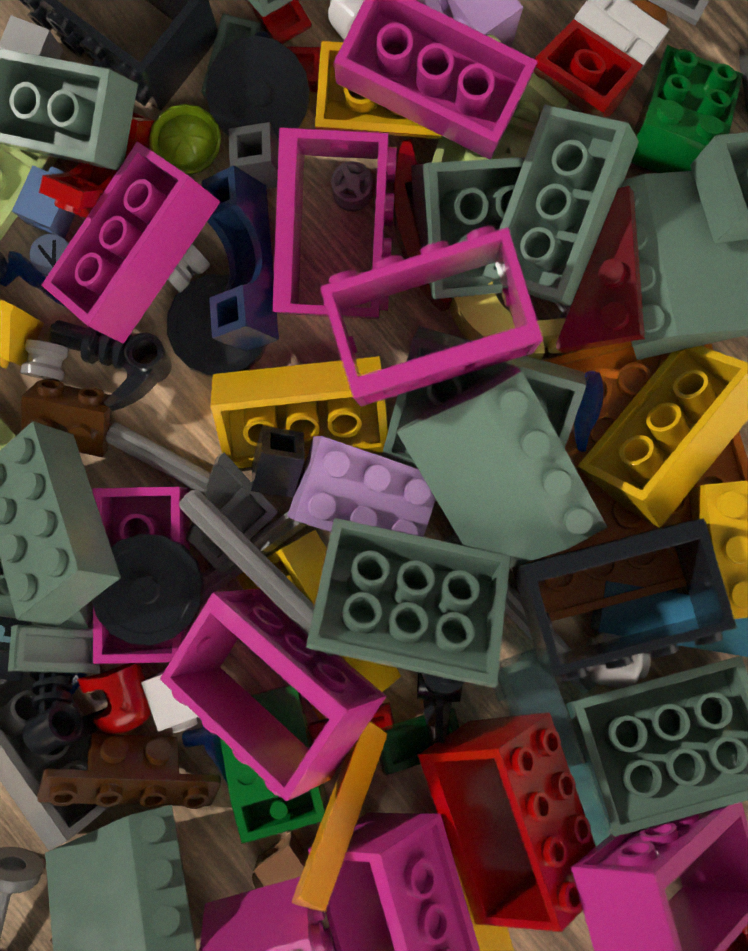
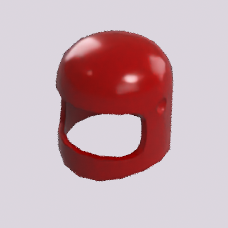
(125, 698)

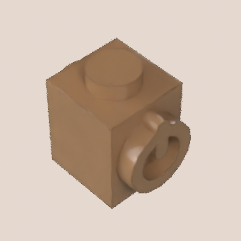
(280, 862)

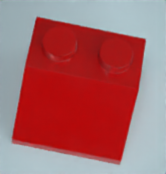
(587, 70)

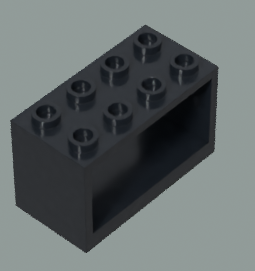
(165, 64)
(702, 581)

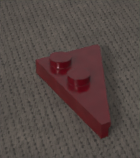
(609, 295)

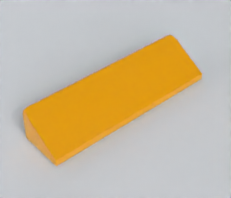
(339, 820)

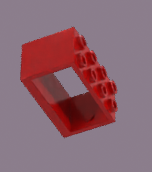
(511, 820)

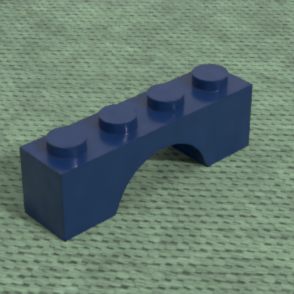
(244, 311)

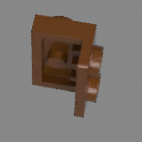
(71, 411)

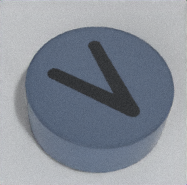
(46, 252)

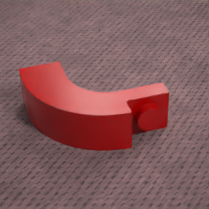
(83, 186)

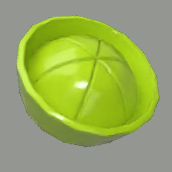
(186, 138)

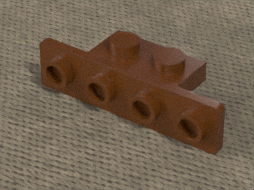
(129, 773)

